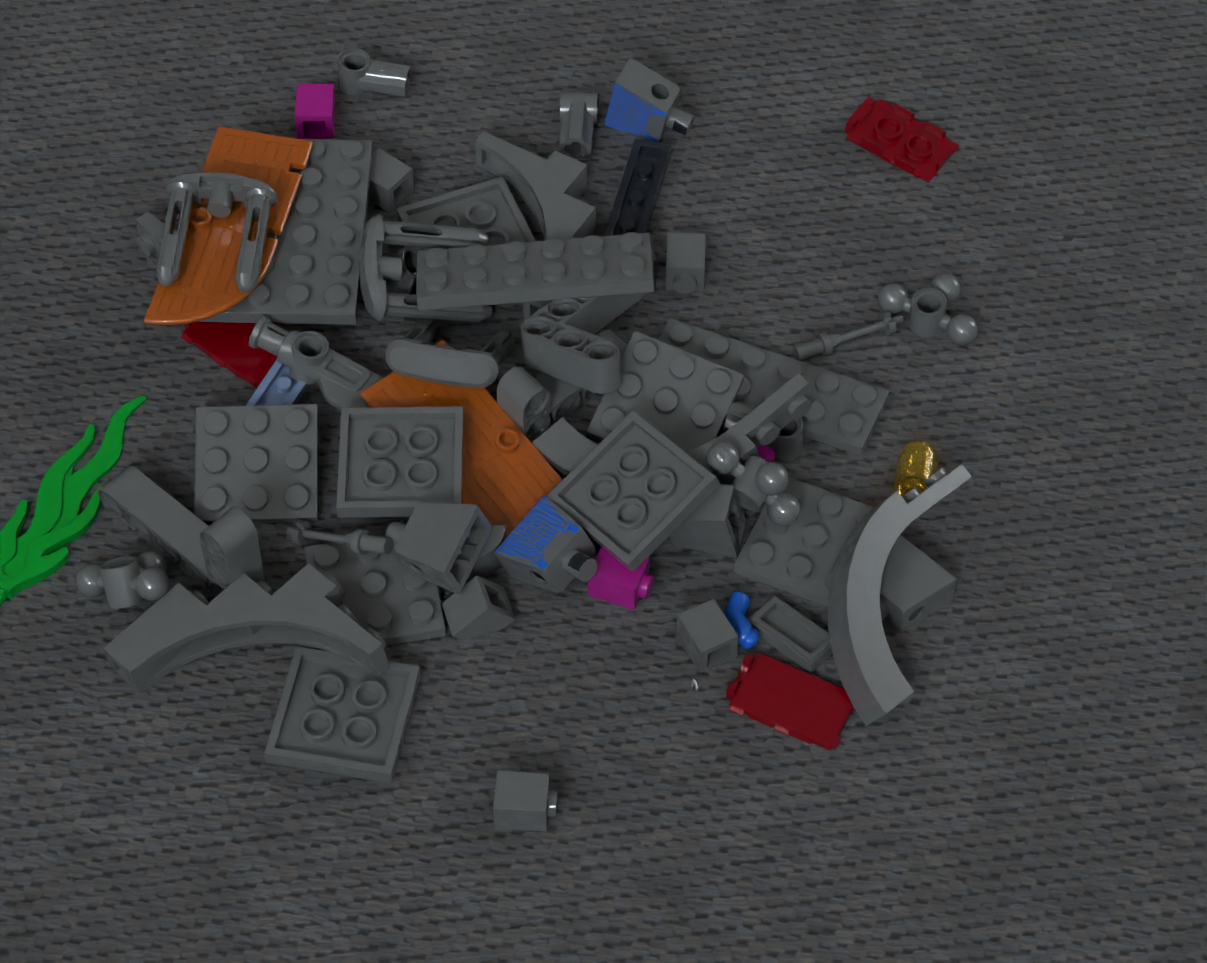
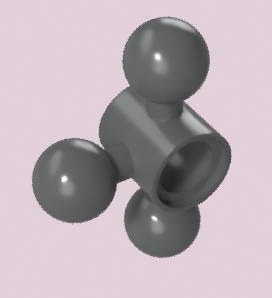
(929, 308)
(756, 482)
(126, 579)

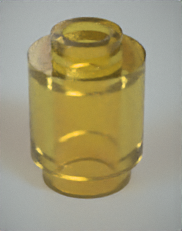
(914, 466)

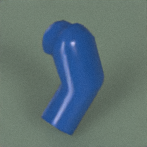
(735, 613)

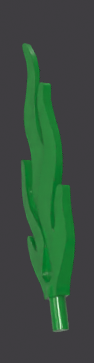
(57, 510)

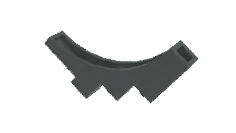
(546, 186)
(245, 613)

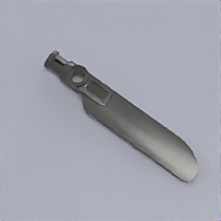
(313, 362)

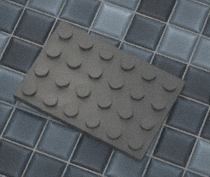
(318, 251)

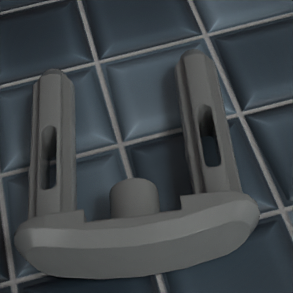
(221, 190)
(377, 268)
(444, 364)

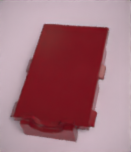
(899, 138)
(230, 348)
(790, 700)

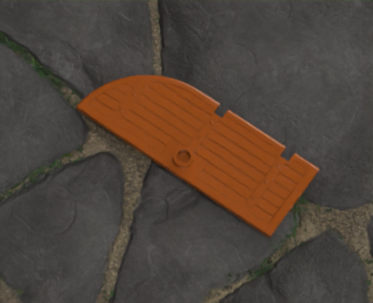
(213, 243)
(499, 462)

